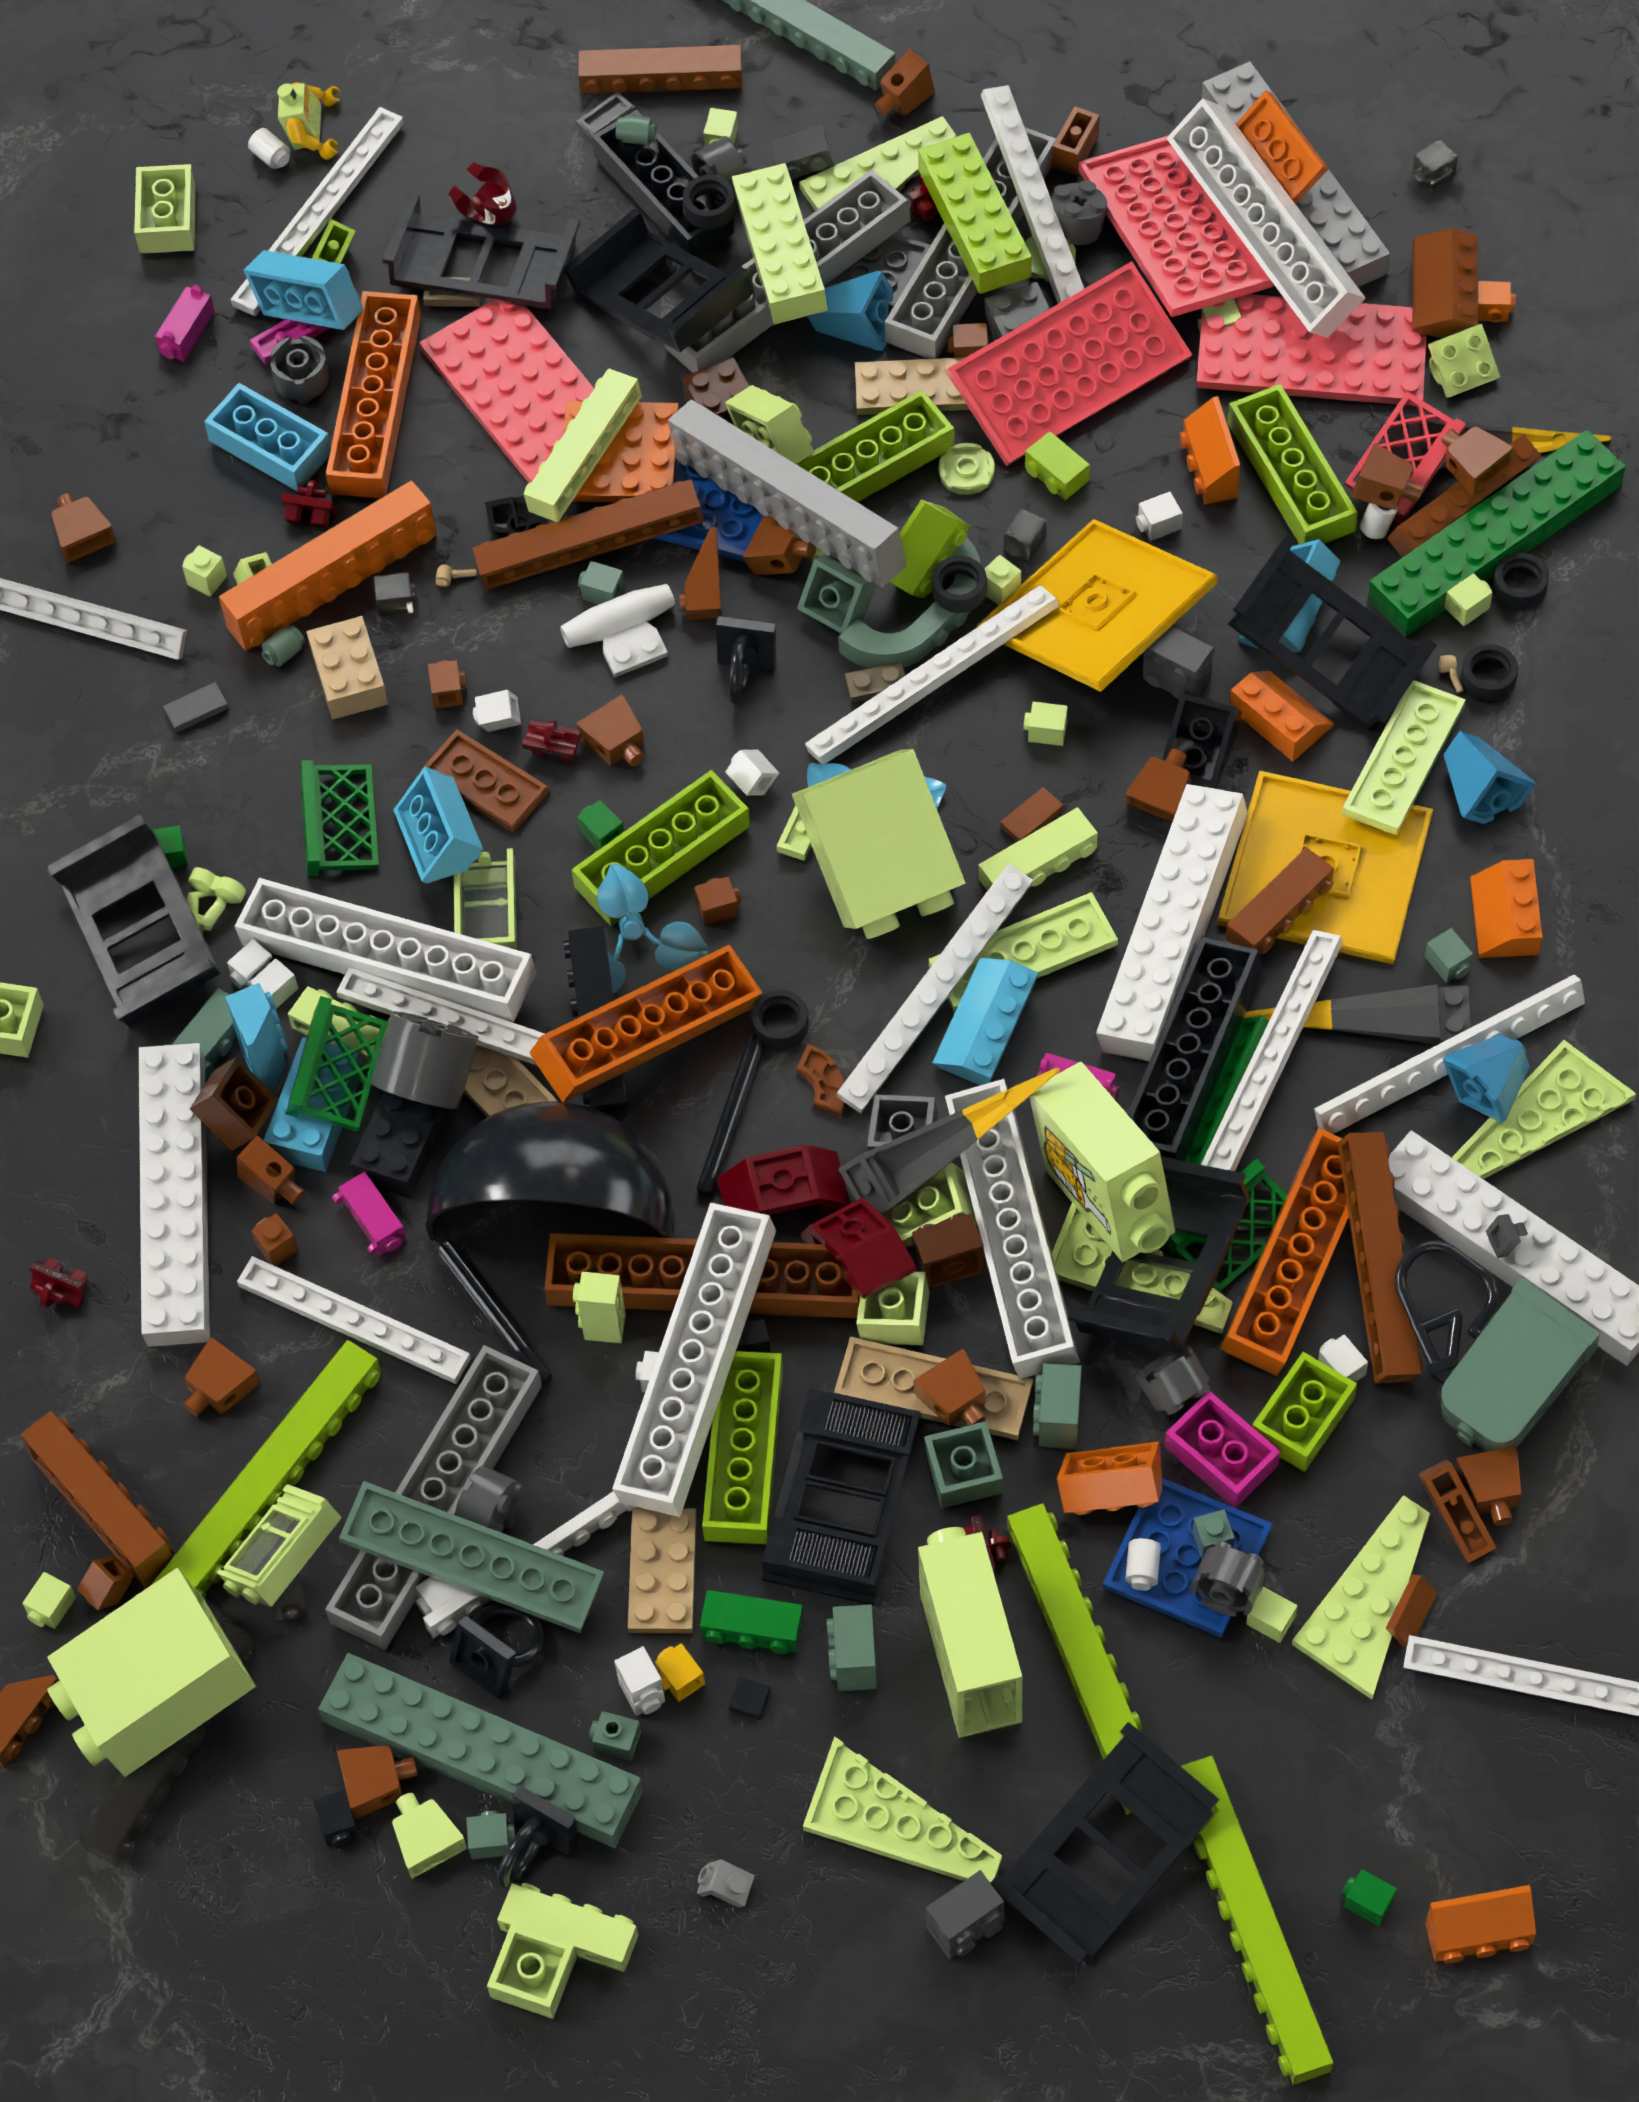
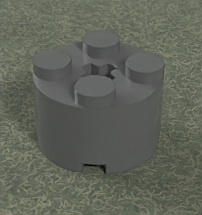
(719, 159)
(1080, 211)
(299, 369)
(1173, 1380)
(490, 1499)
(1229, 1579)

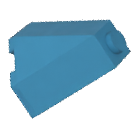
(857, 310)
(1484, 779)
(1488, 1075)

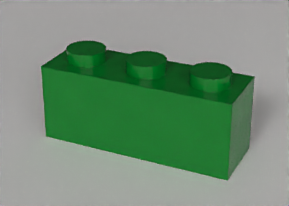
(751, 1622)

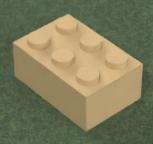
(347, 667)

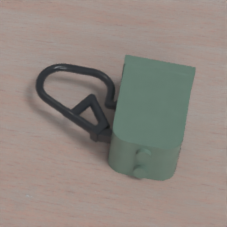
(1512, 1366)

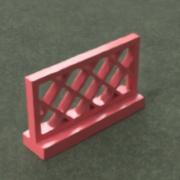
(1429, 463)

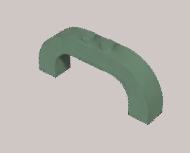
(931, 629)

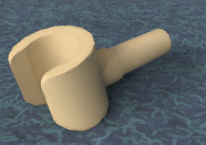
(446, 573)
(1449, 664)

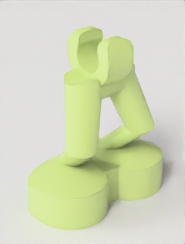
(207, 884)

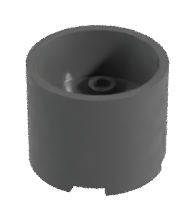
(424, 1060)

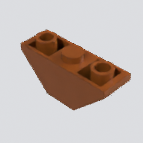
(21, 1713)

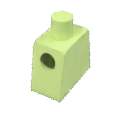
(425, 1834)

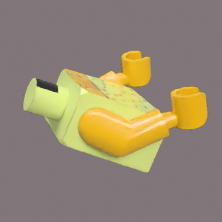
(301, 116)

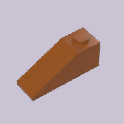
(702, 585)
(1457, 1510)

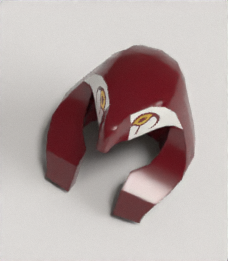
(492, 202)

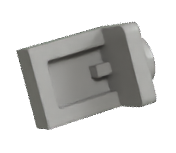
(725, 1882)

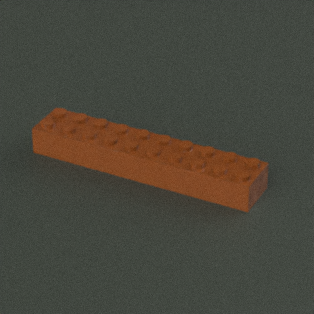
(794, 1281)

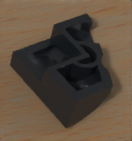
(511, 516)

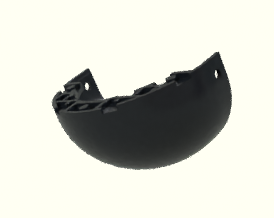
(554, 1156)

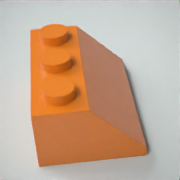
(1211, 453)
(1278, 713)
(1507, 910)
(1111, 1478)
(1481, 1924)

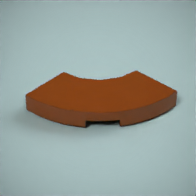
(824, 1078)

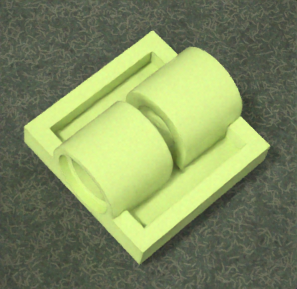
(1462, 361)

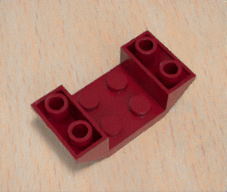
(786, 1181)
(864, 1245)

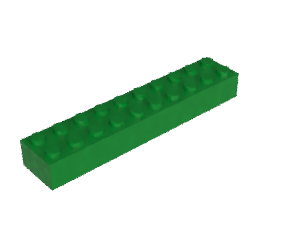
(1502, 525)

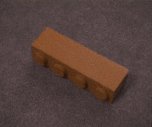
(1281, 902)

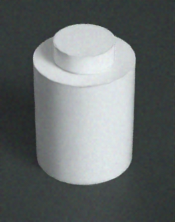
(269, 148)
(1377, 521)
(1143, 1563)

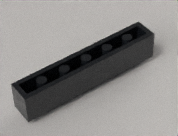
(593, 990)

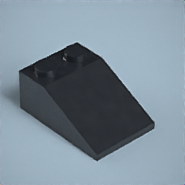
(1206, 735)

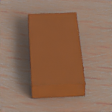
(1032, 815)
(1411, 1609)

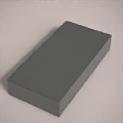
(604, 114)
(195, 707)

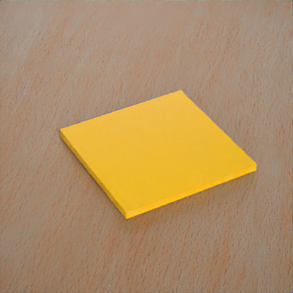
(1111, 603)
(1370, 866)

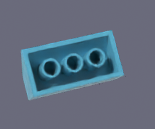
(1326, 563)
(437, 826)
(985, 1019)
(259, 1033)

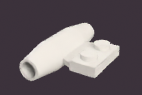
(623, 628)

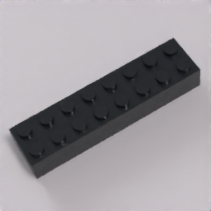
(1195, 1044)

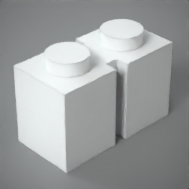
(253, 966)
(640, 1681)

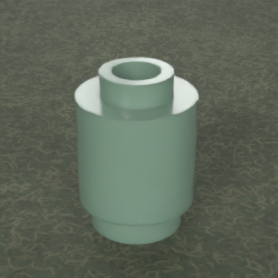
(636, 129)
(282, 645)

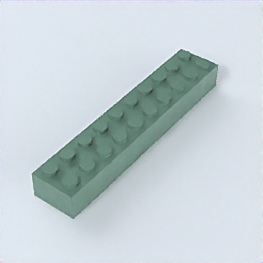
(478, 1747)

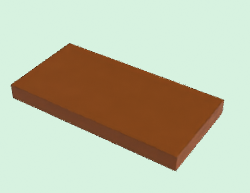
(489, 781)

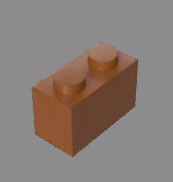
(1075, 140)

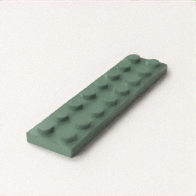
(471, 1556)

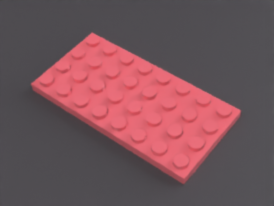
(1173, 227)
(1363, 360)
(1069, 362)
(509, 378)

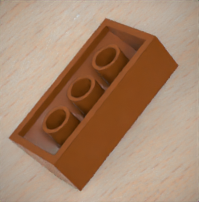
(1444, 282)

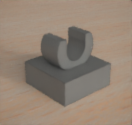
(1505, 1235)

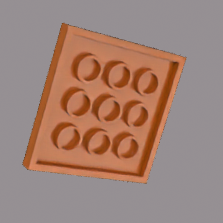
(1282, 146)
(636, 459)

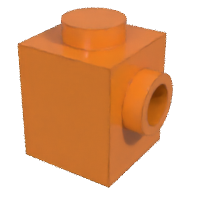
(1495, 301)

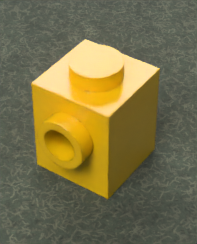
(679, 1672)

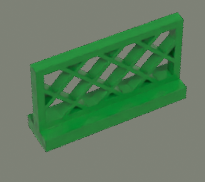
(313, 812)
(310, 1065)
(1254, 1176)

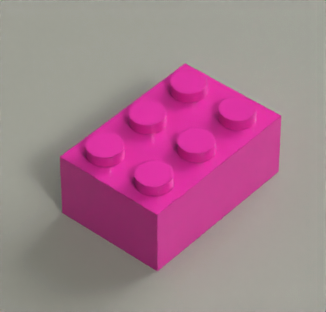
(1222, 1449)

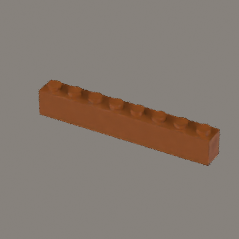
(588, 534)
(1377, 1255)

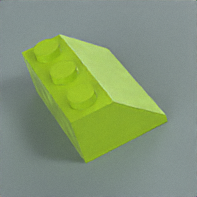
(926, 540)

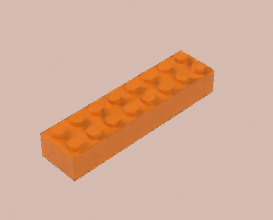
(373, 395)
(328, 565)
(645, 1023)
(1291, 1260)

